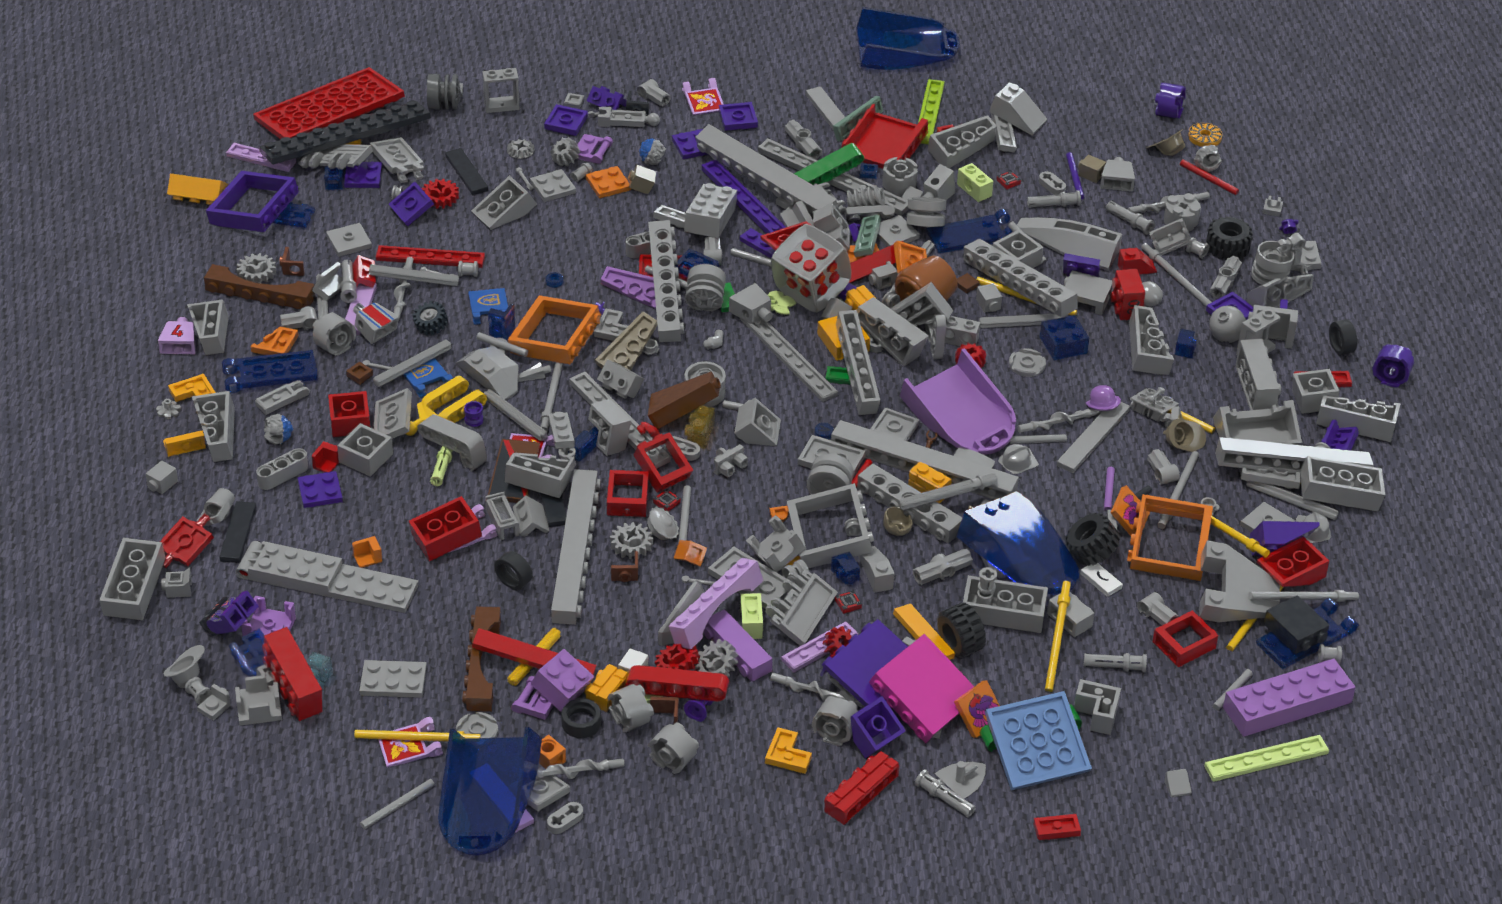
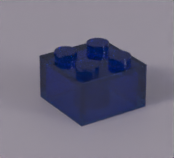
(1064, 337)

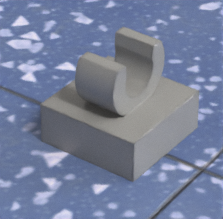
(1273, 207)
(1175, 413)

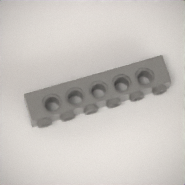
(857, 362)
(889, 490)

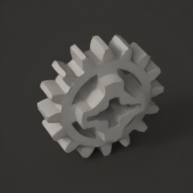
(256, 268)
(631, 539)
(715, 658)

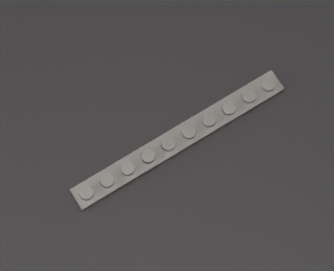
(844, 181)

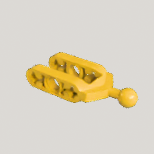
(443, 395)

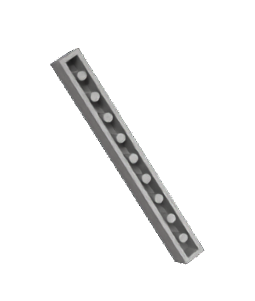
(762, 170)
(906, 455)
(575, 547)

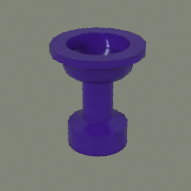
(696, 709)

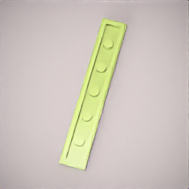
(1266, 758)

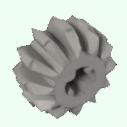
(565, 151)

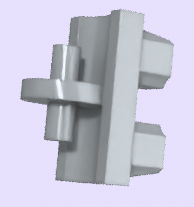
(726, 460)

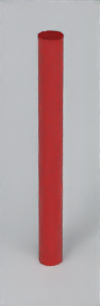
(1209, 177)

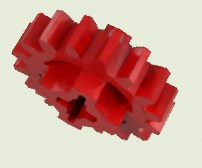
(441, 192)
(677, 657)

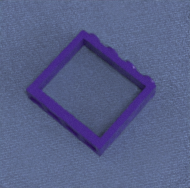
(219, 211)

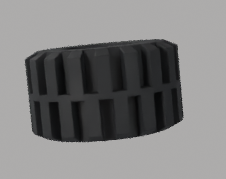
(1229, 238)
(1092, 539)
(961, 629)

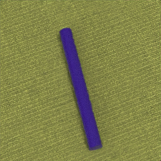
(1074, 173)

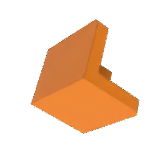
(367, 552)
(690, 552)

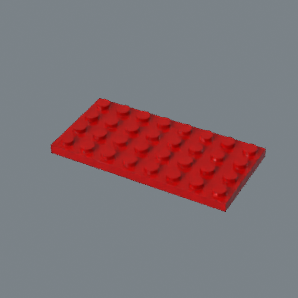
(330, 104)

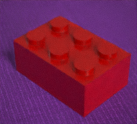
(445, 528)

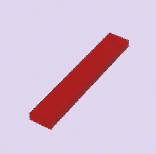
(428, 256)
(517, 650)

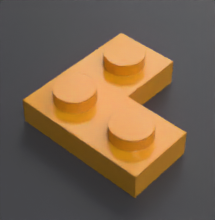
(190, 387)
(784, 755)

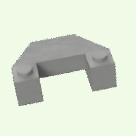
(1238, 579)

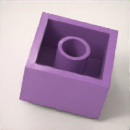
(562, 679)

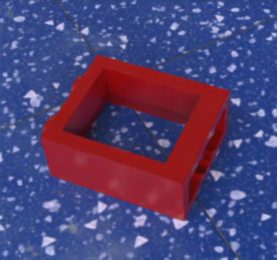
(660, 483)
(637, 506)
(1173, 650)

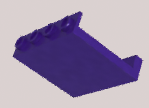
(862, 658)

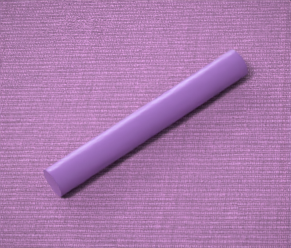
(1109, 488)

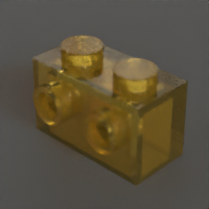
(700, 425)

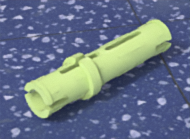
(438, 474)

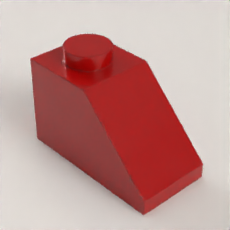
(1135, 259)

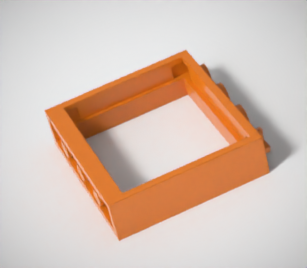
(549, 351)
(1174, 508)

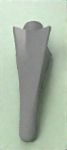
(534, 372)

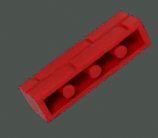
(861, 787)

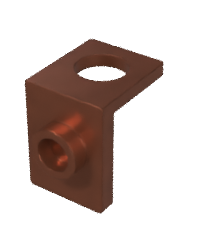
(285, 263)
(625, 572)
(665, 705)

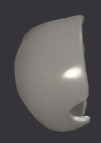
(1153, 294)

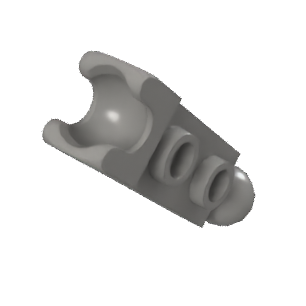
(625, 118)

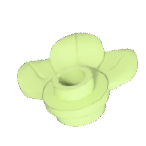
(780, 302)

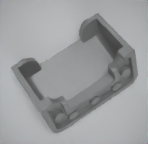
(1264, 425)

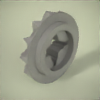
(524, 152)

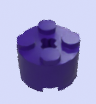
(1170, 100)
(1393, 365)

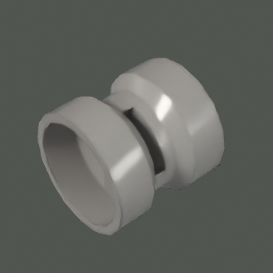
(797, 567)

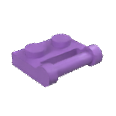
(589, 144)
(537, 707)

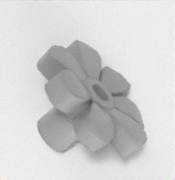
(168, 408)

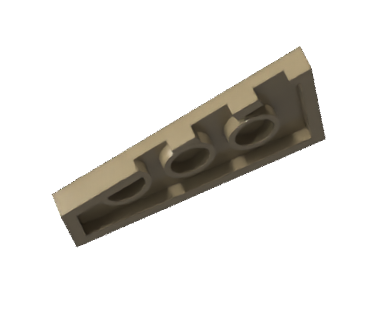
(630, 343)

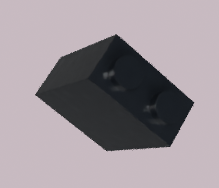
(1296, 624)

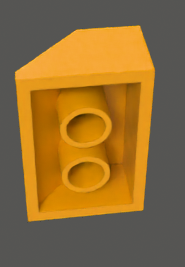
(194, 188)

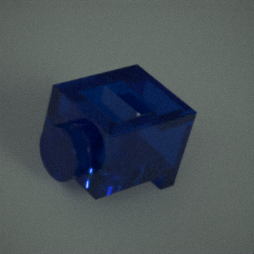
(333, 174)
(1185, 343)
(845, 568)

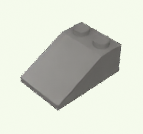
(1018, 109)
(504, 204)

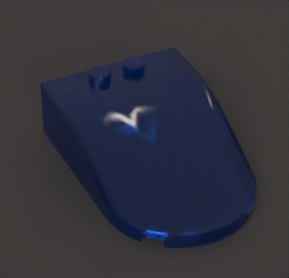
(902, 40)
(1019, 542)
(486, 789)

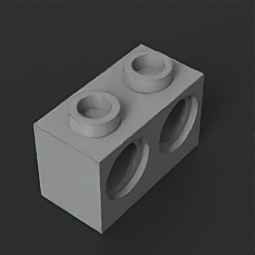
(961, 331)

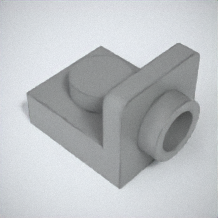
(215, 703)

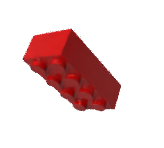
(292, 674)

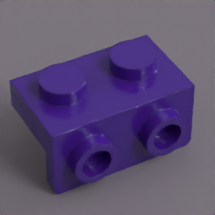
(603, 98)
(1340, 438)

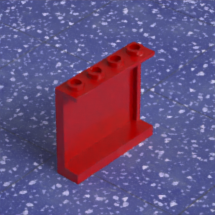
(886, 137)

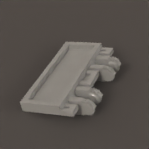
(337, 156)
(802, 607)

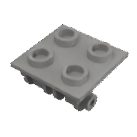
(1157, 408)

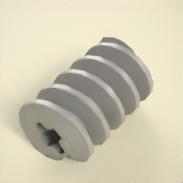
(867, 198)

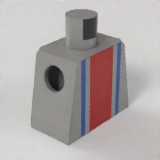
(374, 321)

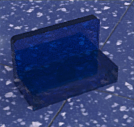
(501, 323)
(585, 443)

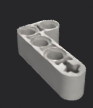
(456, 438)

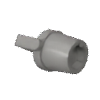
(218, 506)

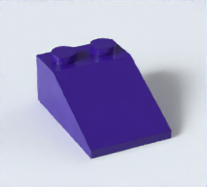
(1277, 534)

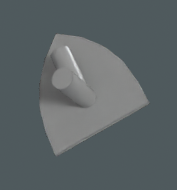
(963, 777)

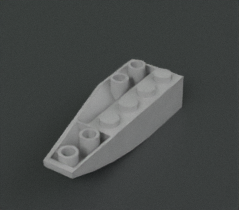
(1074, 238)

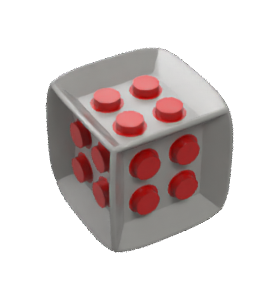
(811, 267)

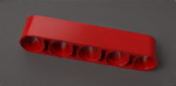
(679, 682)

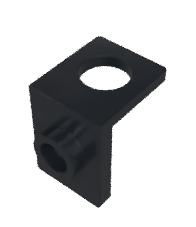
(636, 105)

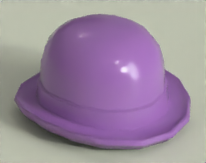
(1103, 398)

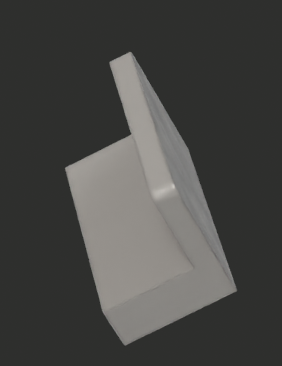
(796, 215)
(328, 283)
(530, 516)

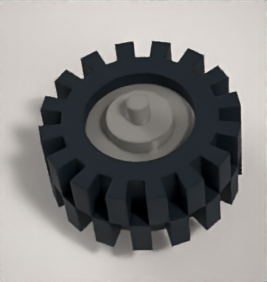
(430, 318)

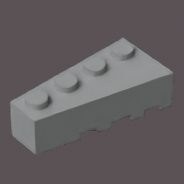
(961, 141)
(892, 331)
(1147, 343)
(217, 416)
(1370, 419)

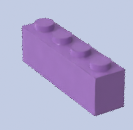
(751, 657)

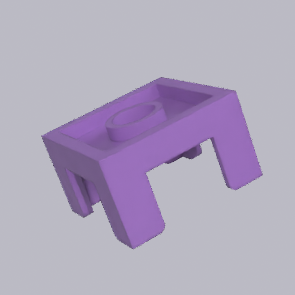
(268, 619)

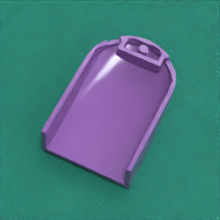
(963, 407)

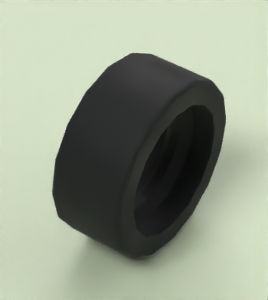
(1343, 337)
(514, 580)
(581, 730)

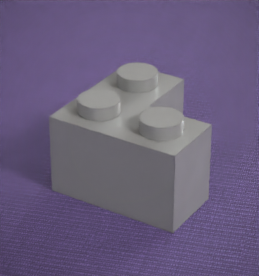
(832, 223)
(612, 426)
(1100, 702)

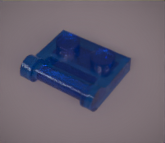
(692, 258)

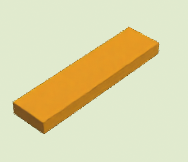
(917, 626)

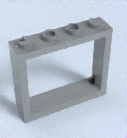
(824, 554)

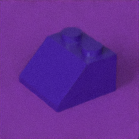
(875, 727)

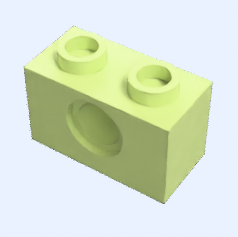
(975, 182)

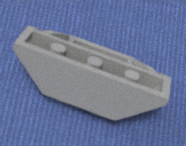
(492, 370)
(692, 594)

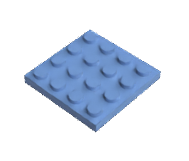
(1037, 740)

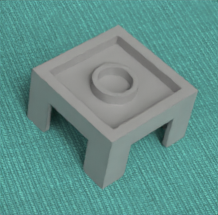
(778, 547)

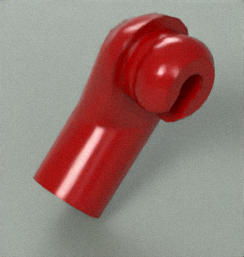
(646, 427)

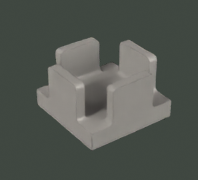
(258, 701)

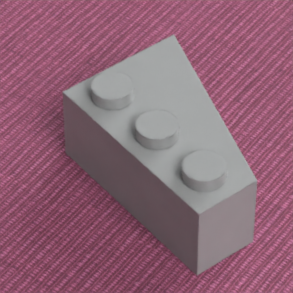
(211, 324)
(539, 474)

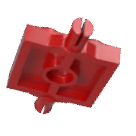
(186, 540)

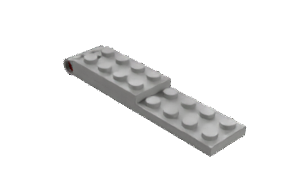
(324, 576)

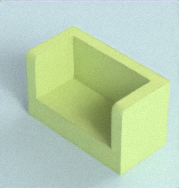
(752, 614)

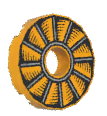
(1196, 137)

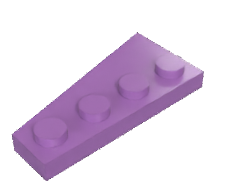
(630, 284)

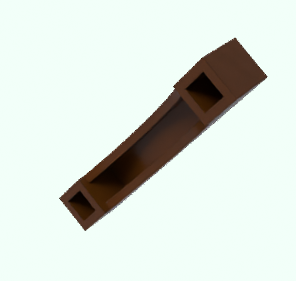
(294, 295)
(480, 692)

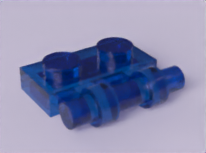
(295, 215)
(253, 644)

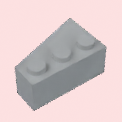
(923, 306)

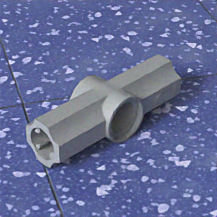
(803, 139)
(1225, 277)
(942, 566)

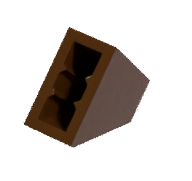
(682, 398)

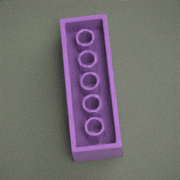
(1288, 697)

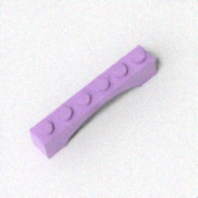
(689, 626)

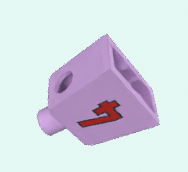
(177, 337)

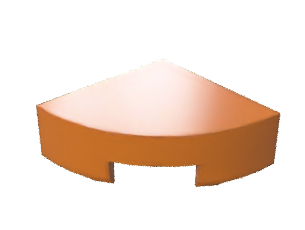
(780, 512)

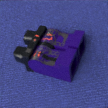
(229, 614)

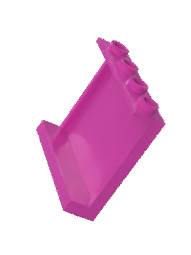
(922, 687)

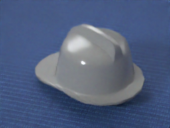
(1018, 459)
(1322, 532)
(185, 666)

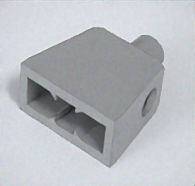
(1118, 175)
(940, 183)
(751, 304)

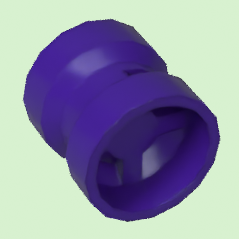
(473, 413)

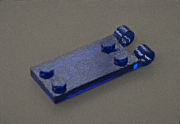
(961, 233)
(270, 370)
(1285, 657)

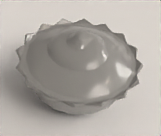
(662, 524)

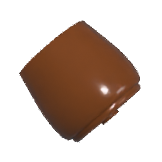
(923, 272)

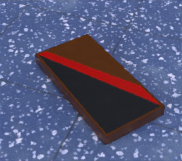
(512, 492)

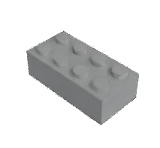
(710, 210)
(1257, 375)
(1342, 483)
(132, 579)
(1009, 606)

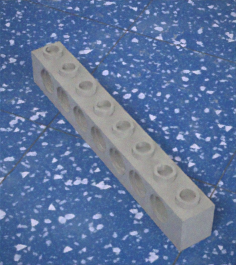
(1020, 278)
(664, 281)

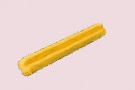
(522, 669)

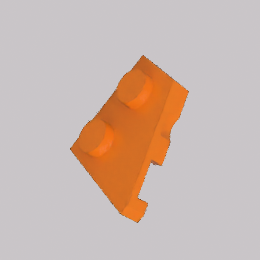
(277, 342)

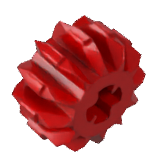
(975, 352)
(833, 637)

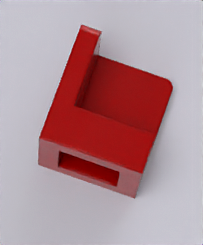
(325, 457)

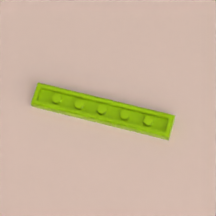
(931, 105)

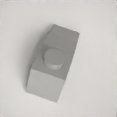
(877, 570)

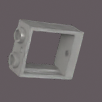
(509, 102)

